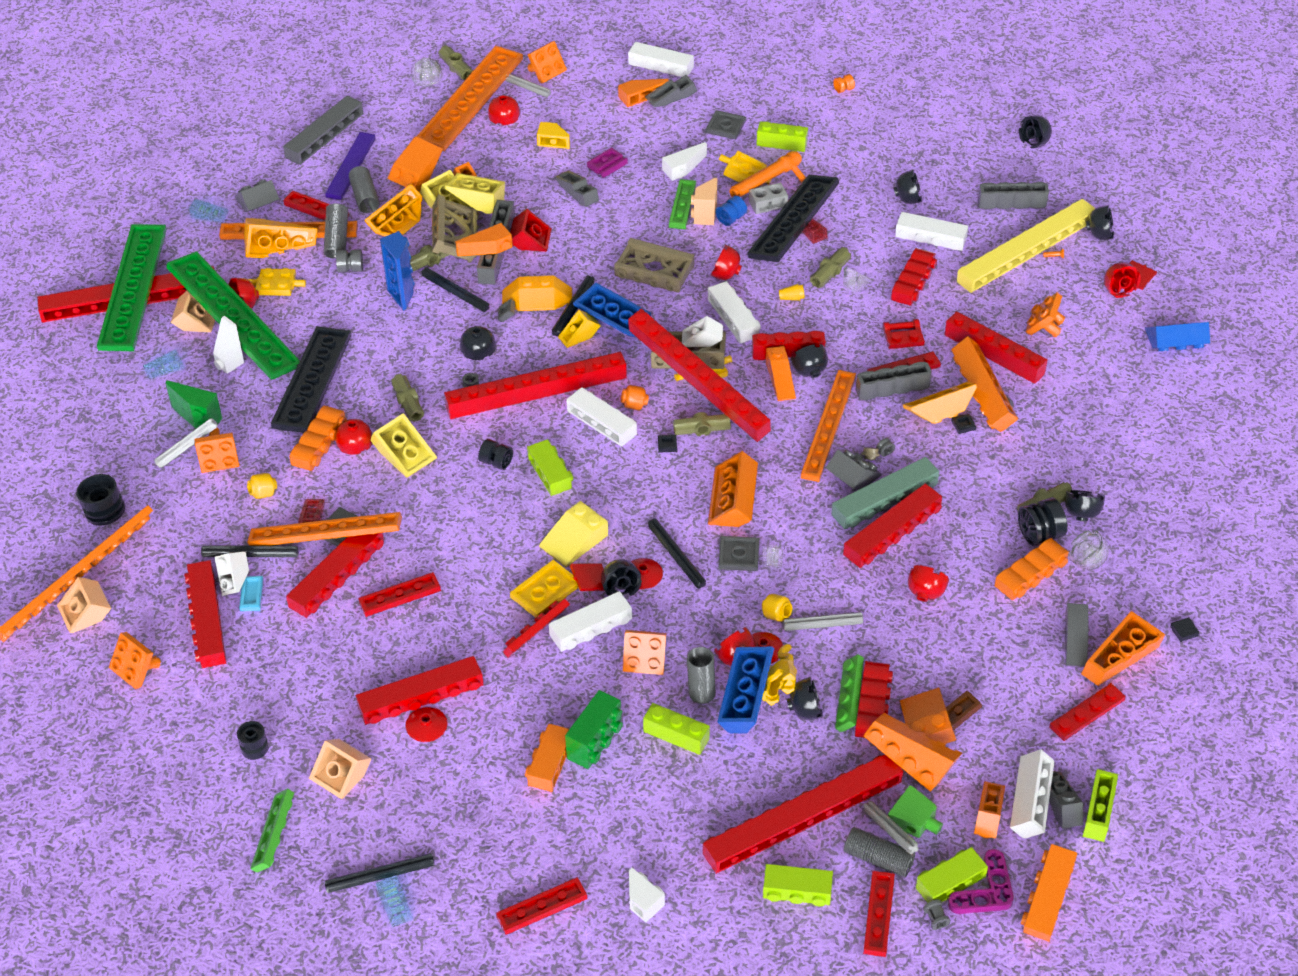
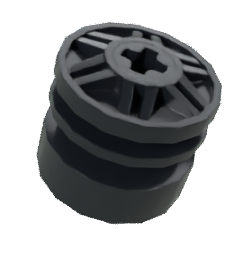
(100, 499)
(1042, 521)

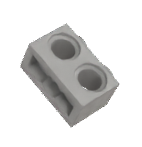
(768, 198)

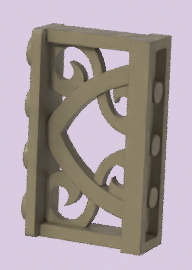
(447, 209)
(647, 253)
(712, 356)

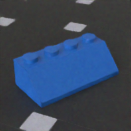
(397, 268)
(608, 307)
(745, 689)

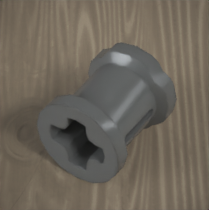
(936, 914)

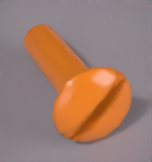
(1053, 254)

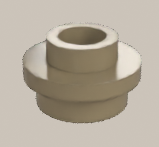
(870, 453)

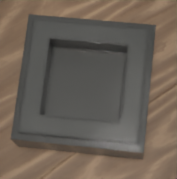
(506, 310)

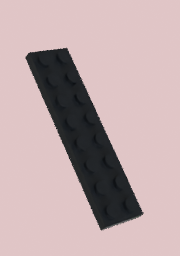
(793, 218)
(311, 379)

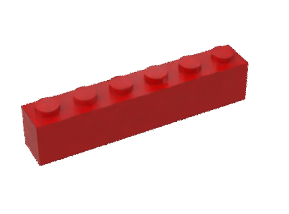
(997, 347)
(892, 526)
(333, 572)
(206, 614)
(419, 690)

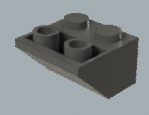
(257, 196)
(853, 469)

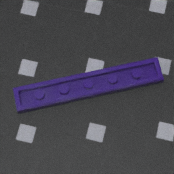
(353, 159)

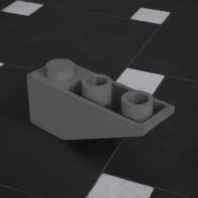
(1065, 802)

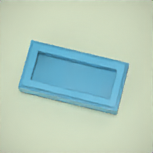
(251, 594)

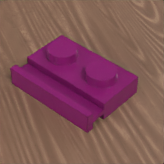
(607, 162)

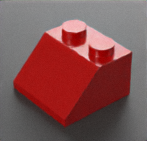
(530, 232)

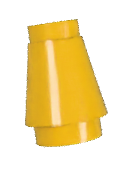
(793, 292)

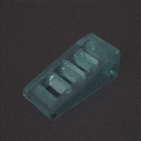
(202, 211)
(175, 364)
(389, 888)

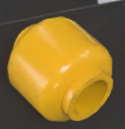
(261, 485)
(776, 607)

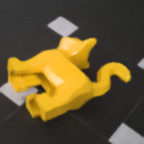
(780, 676)

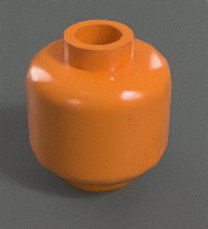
(634, 397)

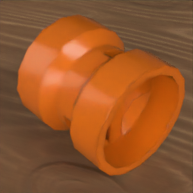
(844, 83)

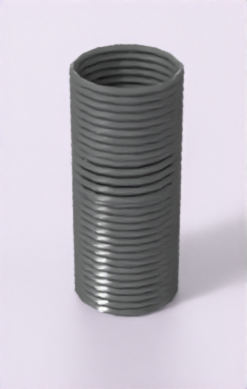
(363, 189)
(335, 229)
(701, 675)
(885, 854)

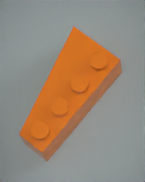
(1124, 646)
(912, 750)
(1049, 893)

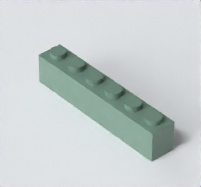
(884, 493)

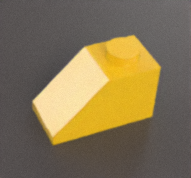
(552, 136)
(579, 329)

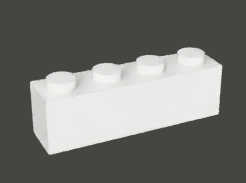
(661, 59)
(931, 231)
(733, 311)
(601, 416)
(590, 621)
(1032, 794)

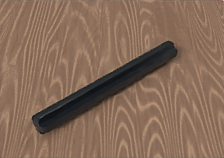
(455, 289)
(571, 309)
(251, 550)
(677, 554)
(379, 873)

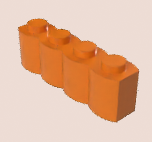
(317, 438)
(1031, 569)

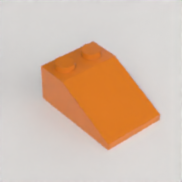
(415, 164)
(929, 715)

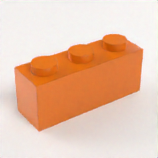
(548, 758)

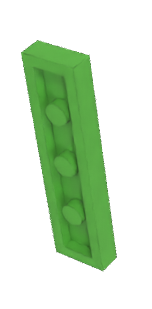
(682, 204)
(849, 693)
(272, 830)

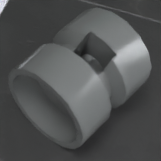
(349, 260)

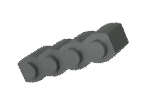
(1016, 195)
(890, 381)

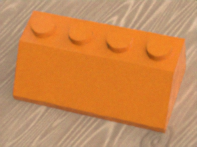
(733, 491)

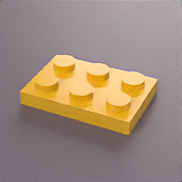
(544, 588)

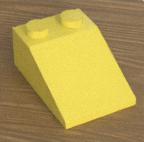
(436, 186)
(477, 191)
(403, 446)
(575, 534)

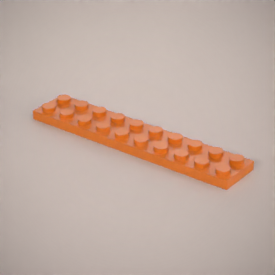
(470, 97)
(71, 575)

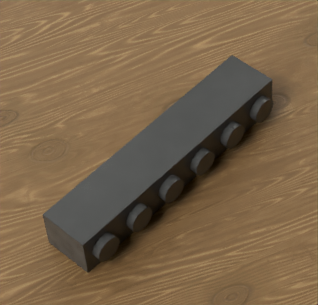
(323, 130)
(490, 264)

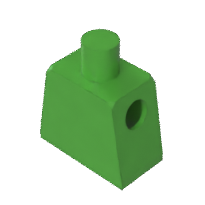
(915, 813)

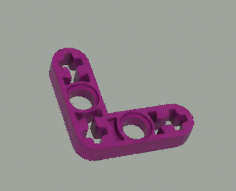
(990, 895)

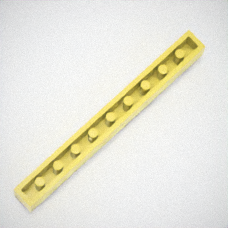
(1024, 246)

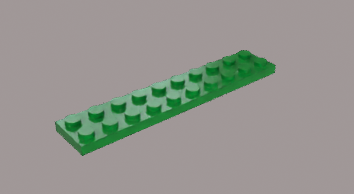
(132, 288)
(221, 300)

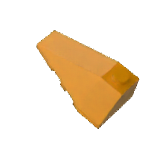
(271, 236)

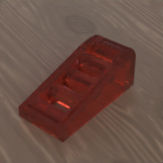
(816, 233)
(312, 514)

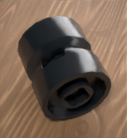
(495, 454)
(252, 740)

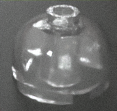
(426, 72)
(1089, 550)

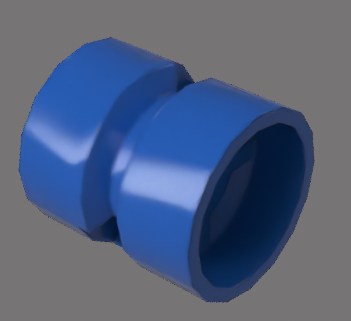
(731, 210)

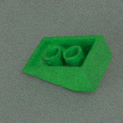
(194, 403)

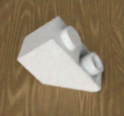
(232, 571)
(644, 896)

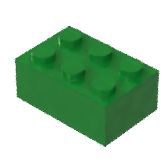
(594, 730)

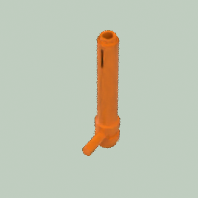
(783, 164)

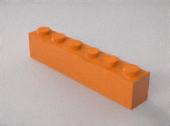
(988, 391)

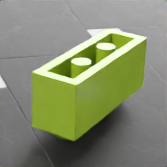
(782, 136)
(550, 467)
(676, 728)
(1100, 805)
(951, 876)
(797, 885)

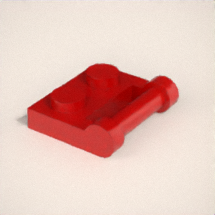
(906, 338)

